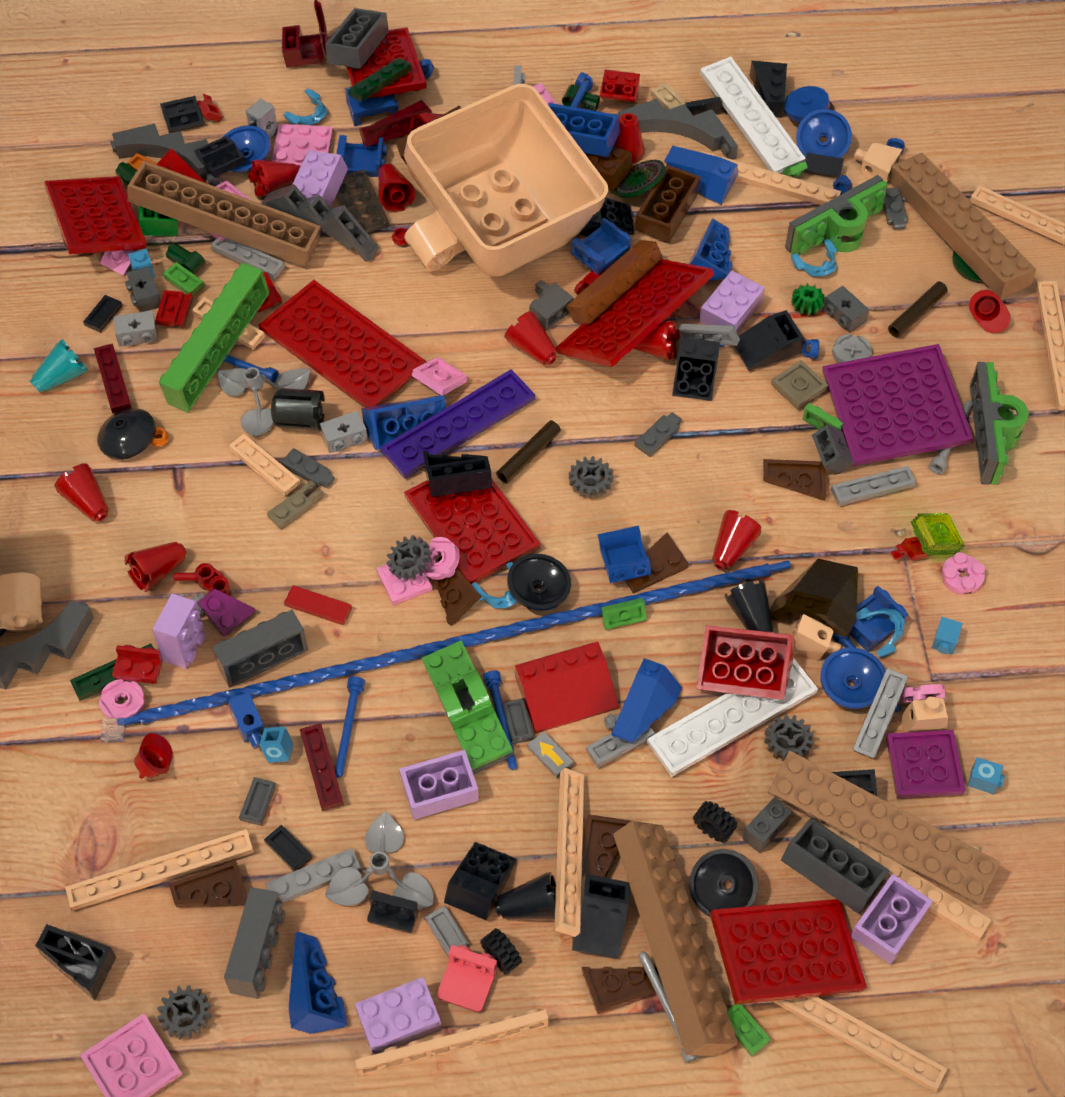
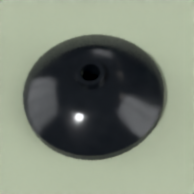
(126, 433)
(542, 573)
(709, 880)

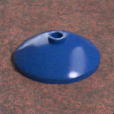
(825, 124)
(252, 143)
(854, 667)

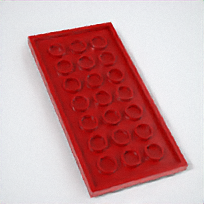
(635, 313)
(342, 345)

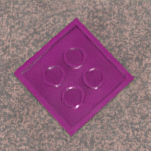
(925, 764)

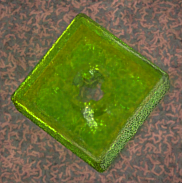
(937, 533)

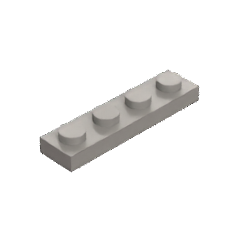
(248, 255)
(873, 485)
(880, 713)
(312, 876)

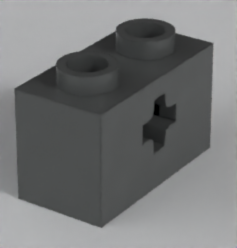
(144, 289)
(846, 309)
(832, 449)
(767, 825)

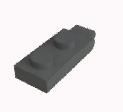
(894, 208)
(658, 434)
(307, 468)

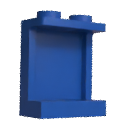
(370, 106)
(360, 157)
(601, 247)
(624, 554)
(879, 627)

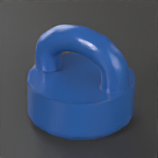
(427, 67)
(584, 77)
(897, 143)
(842, 184)
(814, 351)

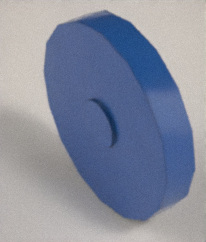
(804, 101)

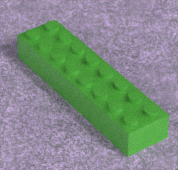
(214, 337)

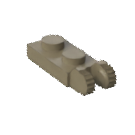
(295, 505)

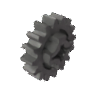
(590, 477)
(409, 558)
(791, 735)
(182, 1002)

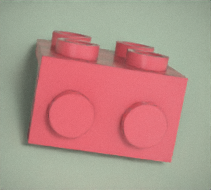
(467, 978)

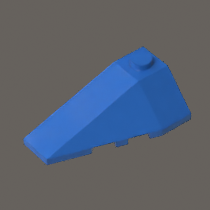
(715, 172)
(714, 250)
(393, 419)
(648, 698)
(312, 995)

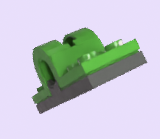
(838, 217)
(994, 423)
(468, 707)

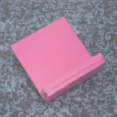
(117, 261)

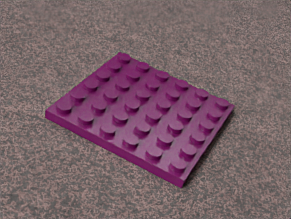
(897, 404)

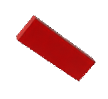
(318, 605)

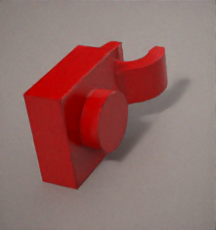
(210, 110)
(910, 547)

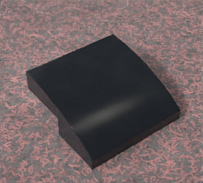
(182, 114)
(220, 156)

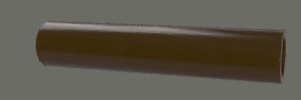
(917, 309)
(528, 451)

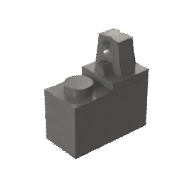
(551, 303)

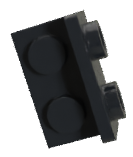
(392, 912)

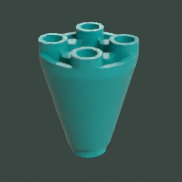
(57, 368)

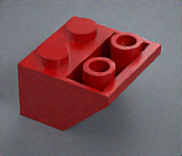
(620, 85)

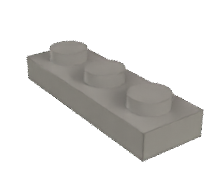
(721, 333)
(612, 747)

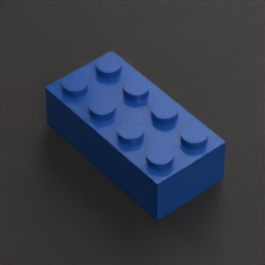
(591, 130)

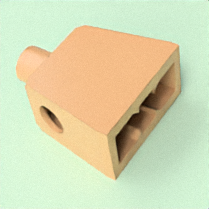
(878, 160)
(813, 638)
(925, 715)

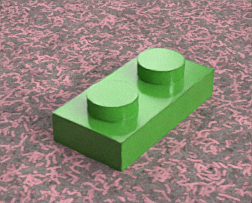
(183, 279)
(818, 418)
(623, 613)
(747, 1030)

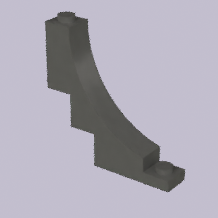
(703, 127)
(148, 143)
(335, 222)
(57, 638)

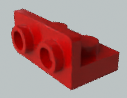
(137, 664)

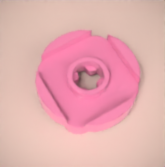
(449, 561)
(967, 564)
(123, 689)
(923, 692)

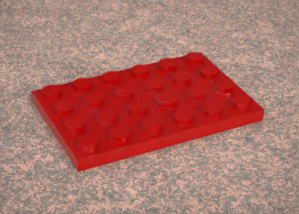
(393, 46)
(94, 215)
(479, 524)
(787, 951)

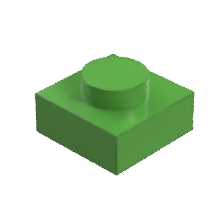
(795, 170)

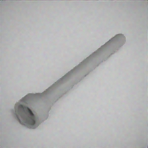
(939, 463)
(658, 987)

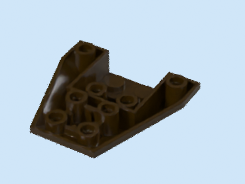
(824, 593)

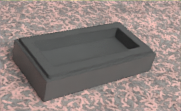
(518, 721)
(257, 801)

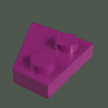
(224, 610)

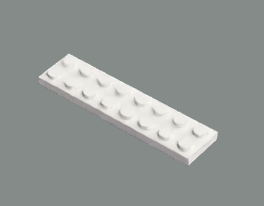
(752, 115)
(723, 723)

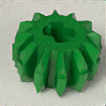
(807, 299)

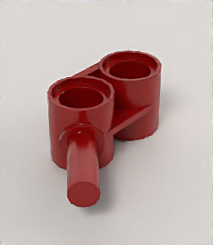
(214, 580)

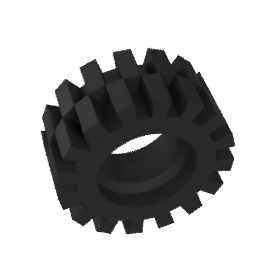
(715, 821)
(502, 950)

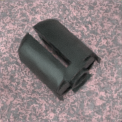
(297, 409)

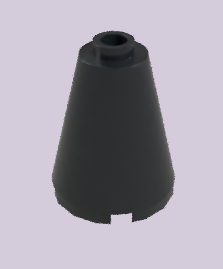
(751, 605)
(530, 900)

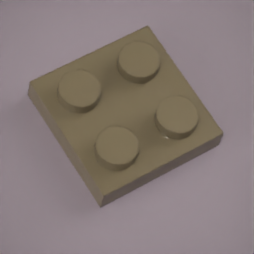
(799, 384)

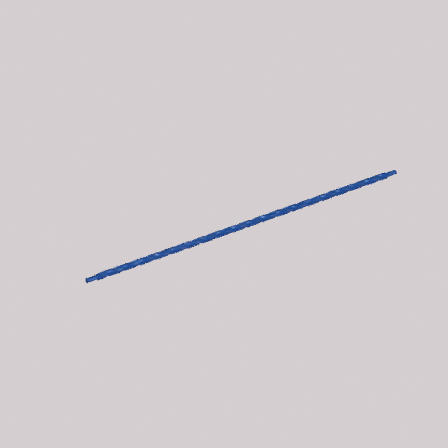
(468, 640)

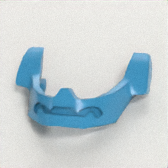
(319, 114)
(825, 269)
(501, 602)
(895, 617)

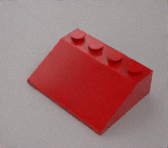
(745, 662)
(566, 687)

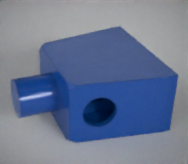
(247, 719)

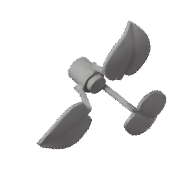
(236, 380)
(383, 836)

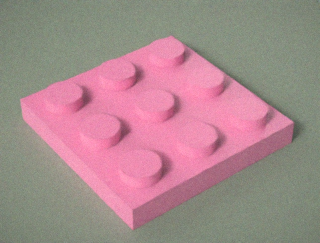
(295, 140)
(131, 1061)

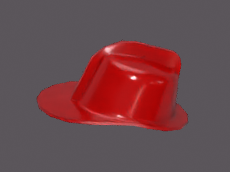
(989, 311)
(153, 756)

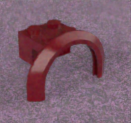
(305, 49)

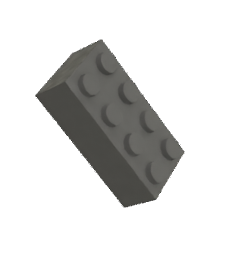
(357, 38)
(260, 648)
(834, 865)
(254, 943)

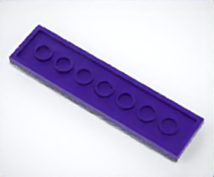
(458, 422)

